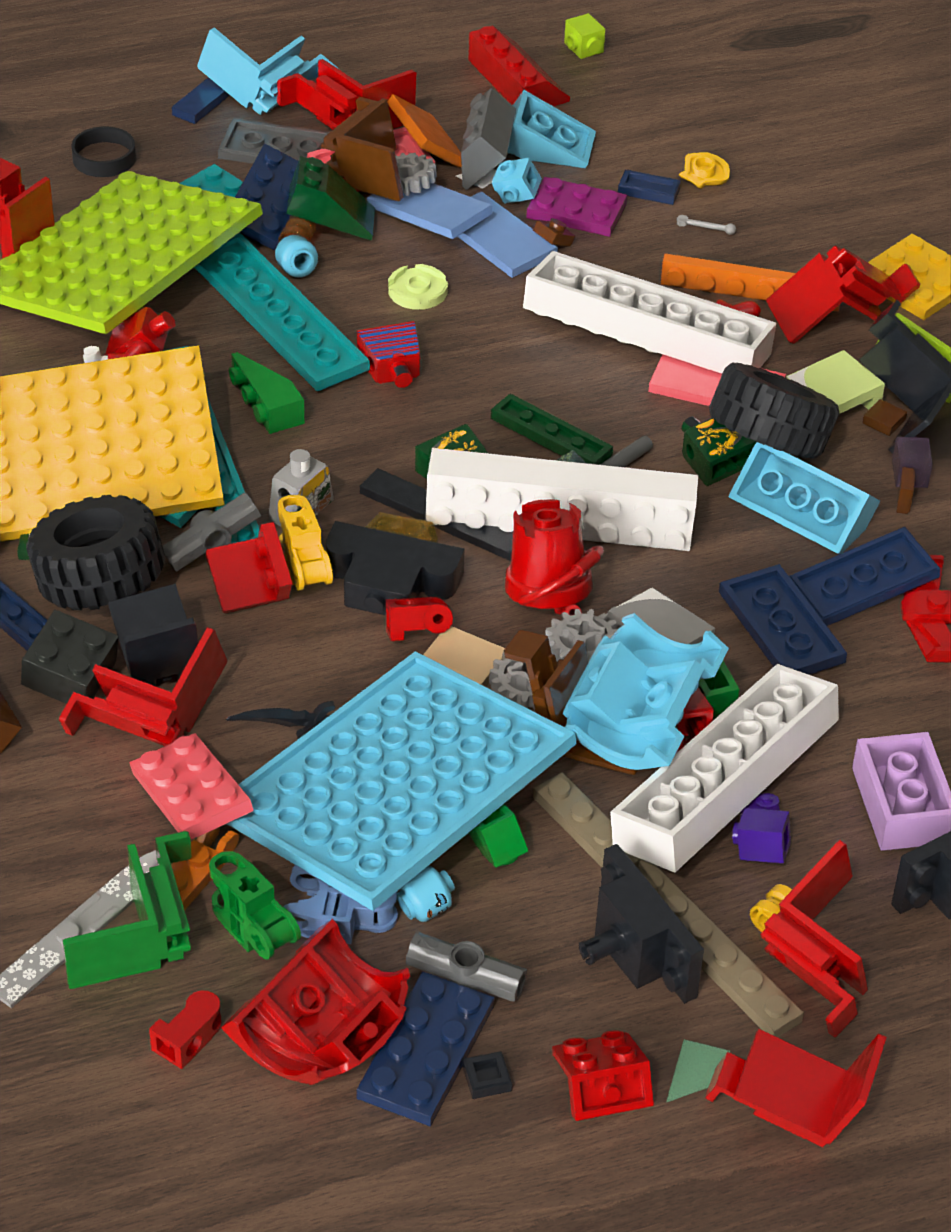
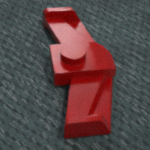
(926, 614)

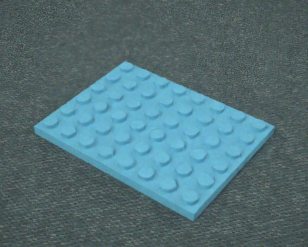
(397, 778)

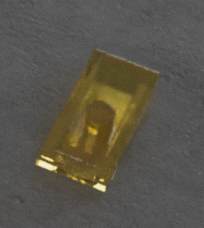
(404, 526)

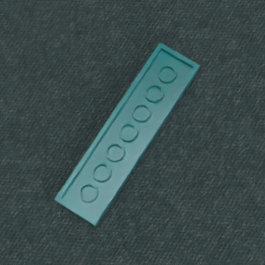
(282, 314)

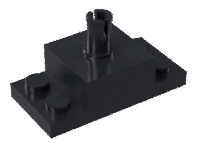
(925, 876)
(642, 931)

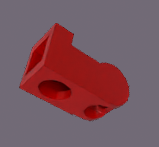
(416, 614)
(187, 1031)

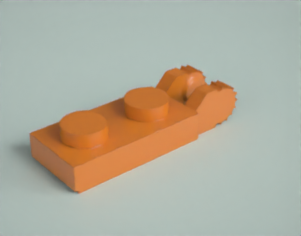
(194, 873)

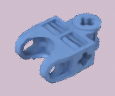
(330, 904)

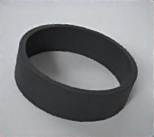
(99, 135)

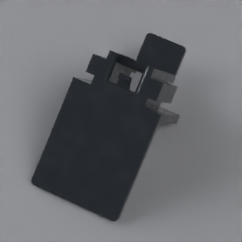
(909, 370)
(154, 634)

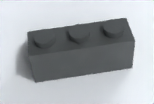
(486, 136)

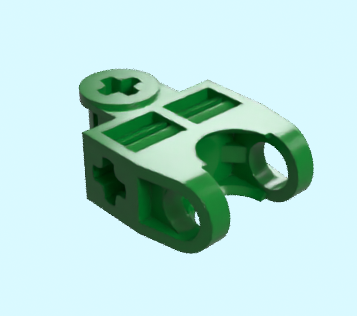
(250, 907)

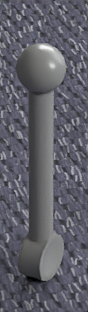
(682, 220)

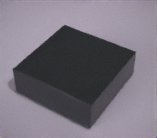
(487, 1075)

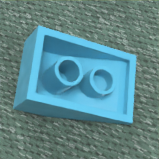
(549, 134)

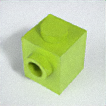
(584, 36)

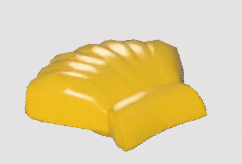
(705, 169)

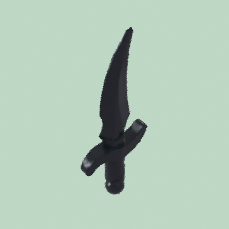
(288, 717)

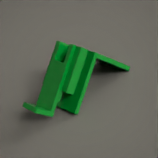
(141, 944)

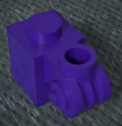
(763, 831)

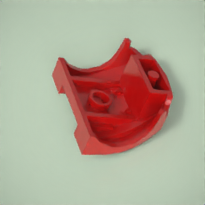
(320, 1011)

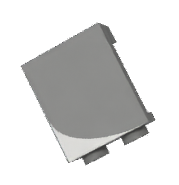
(663, 616)

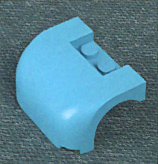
(638, 693)

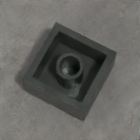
(64, 657)

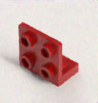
(250, 571)
(605, 1074)

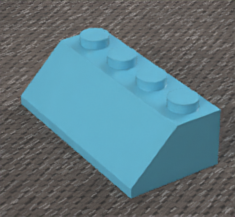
(803, 498)

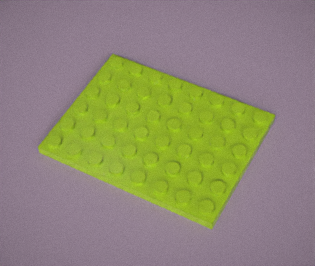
(120, 250)

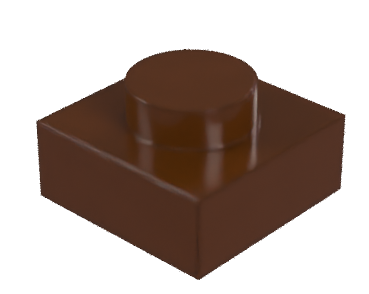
(554, 232)

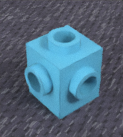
(516, 180)

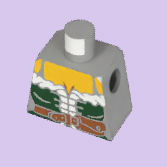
(301, 477)

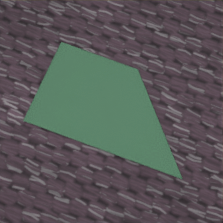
(694, 1068)

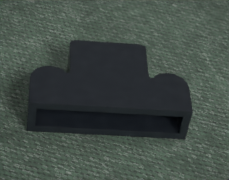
(390, 566)

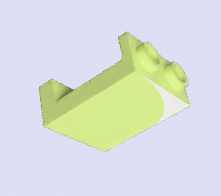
(842, 380)

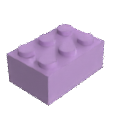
(903, 789)

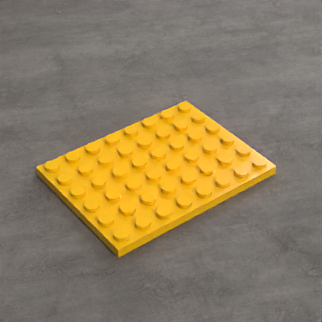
(107, 430)

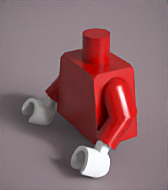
(137, 335)

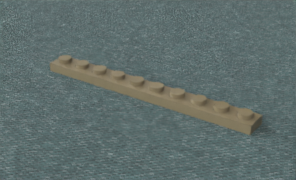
(721, 958)

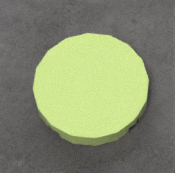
(418, 287)

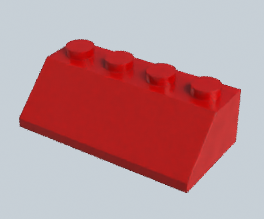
(511, 67)

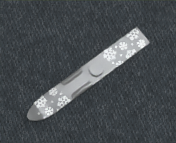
(89, 917)

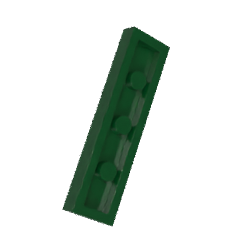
(549, 430)

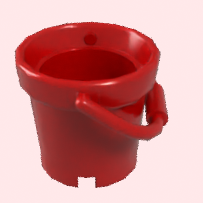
(549, 557)

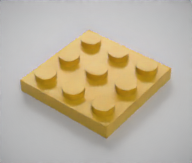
(930, 267)

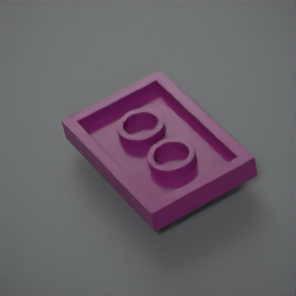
(577, 206)

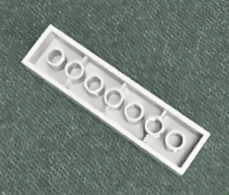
(647, 314)
(614, 502)
(724, 767)

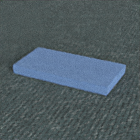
(435, 210)
(506, 240)

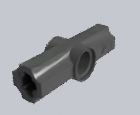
(210, 530)
(466, 965)

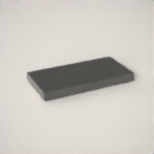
(246, 139)

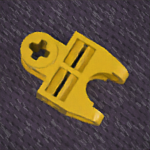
(302, 544)

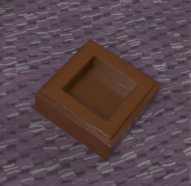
(884, 417)
(905, 490)

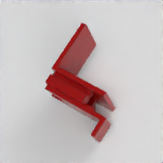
(336, 93)
(21, 210)
(834, 280)
(147, 708)
(808, 947)
(797, 1086)

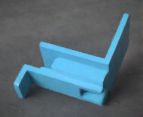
(247, 79)

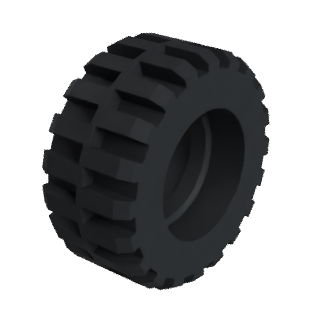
(773, 410)
(95, 552)

